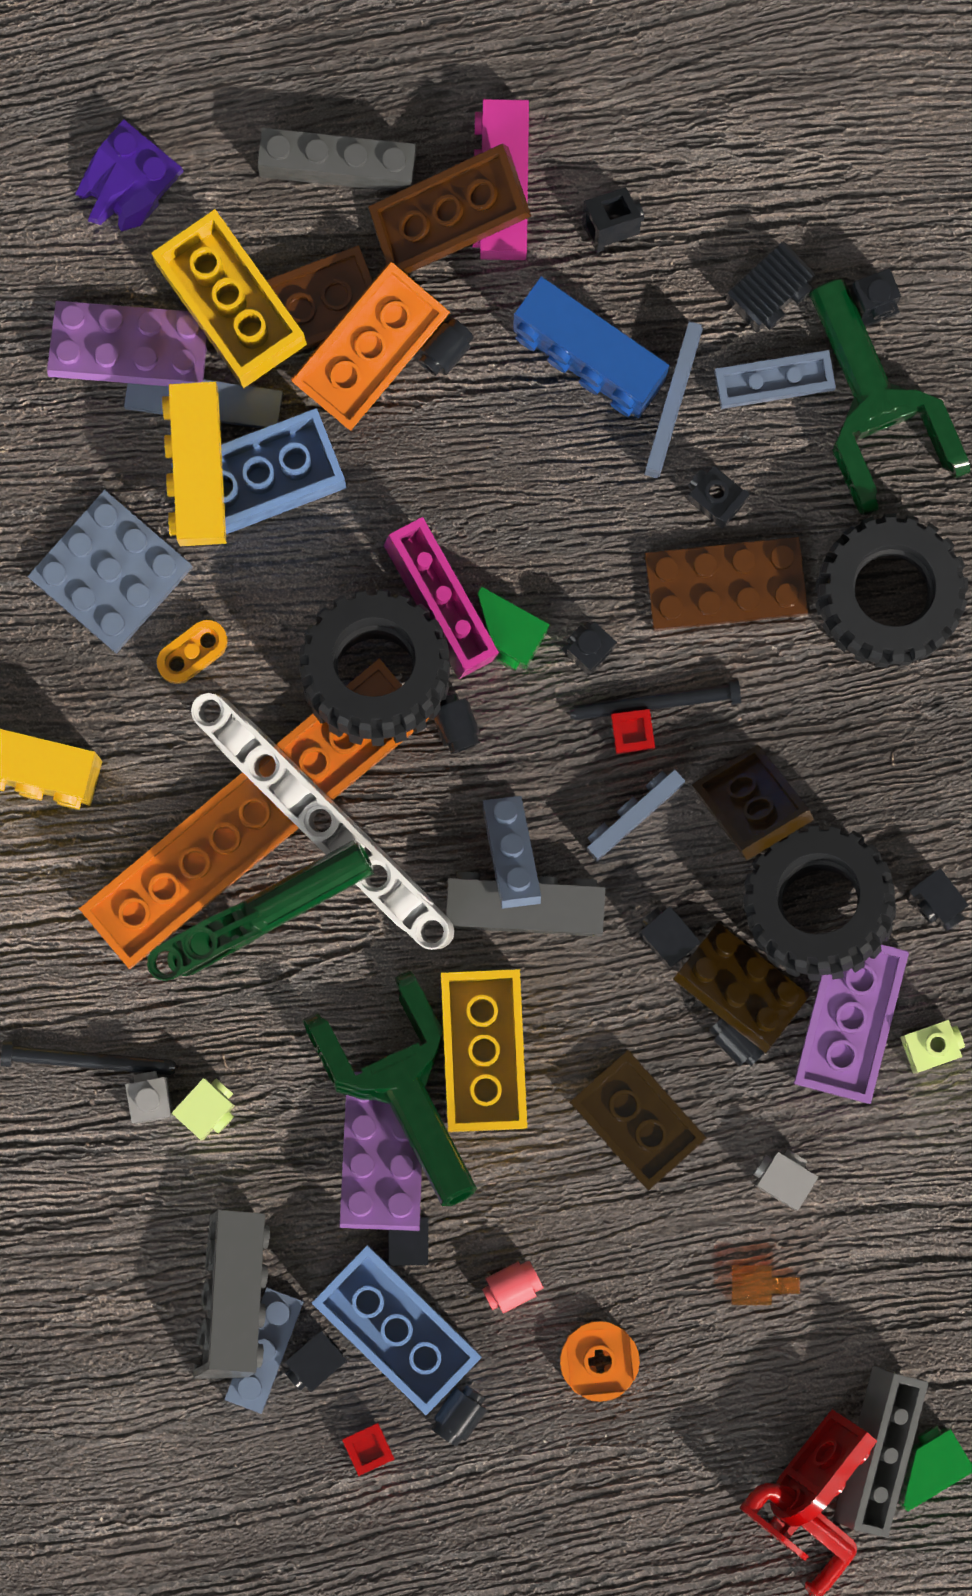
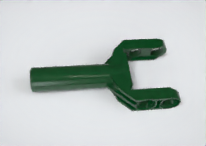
(875, 400)
(262, 912)
(401, 1083)

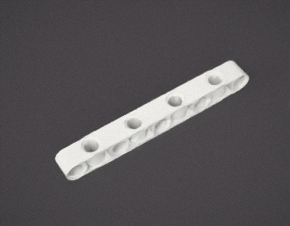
(301, 801)

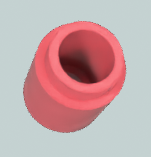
(512, 1286)

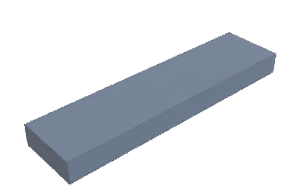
(673, 400)
(237, 405)

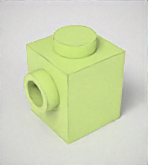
(933, 1046)
(206, 1108)

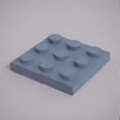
(110, 571)

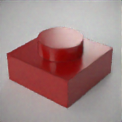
(632, 731)
(368, 1449)

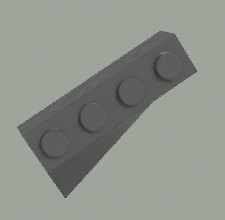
(233, 1295)

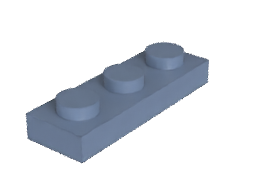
(774, 379)
(633, 813)
(511, 852)
(279, 1324)

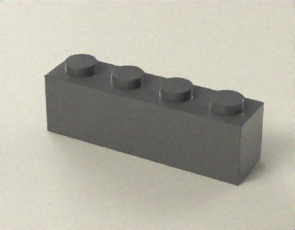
(336, 160)
(562, 911)
(891, 1417)

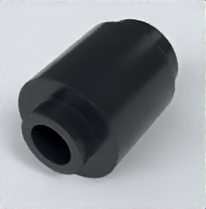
(445, 347)
(457, 724)
(735, 1044)
(459, 1415)

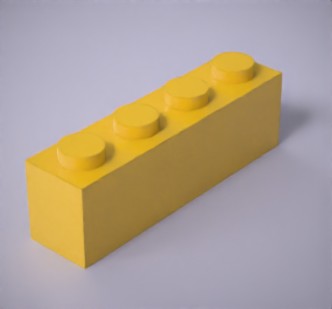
(196, 464)

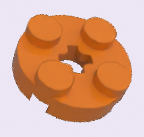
(585, 1378)

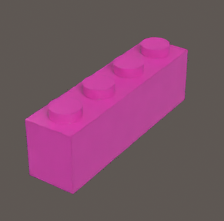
(507, 124)
(439, 590)

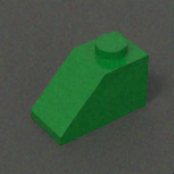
(511, 630)
(933, 1466)

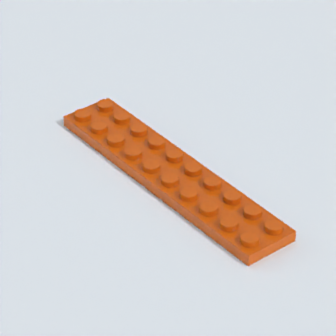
(227, 835)

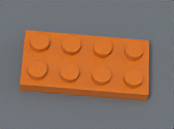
(370, 345)

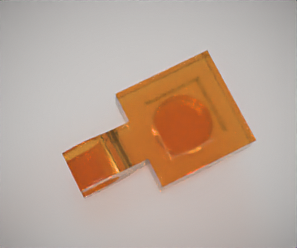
(755, 1285)

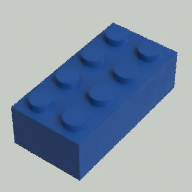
(589, 348)

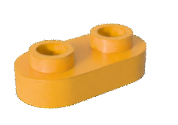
(189, 649)

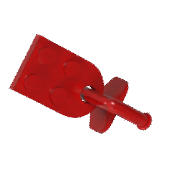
(806, 1490)

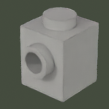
(149, 1098)
(785, 1178)

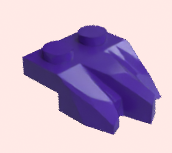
(127, 178)

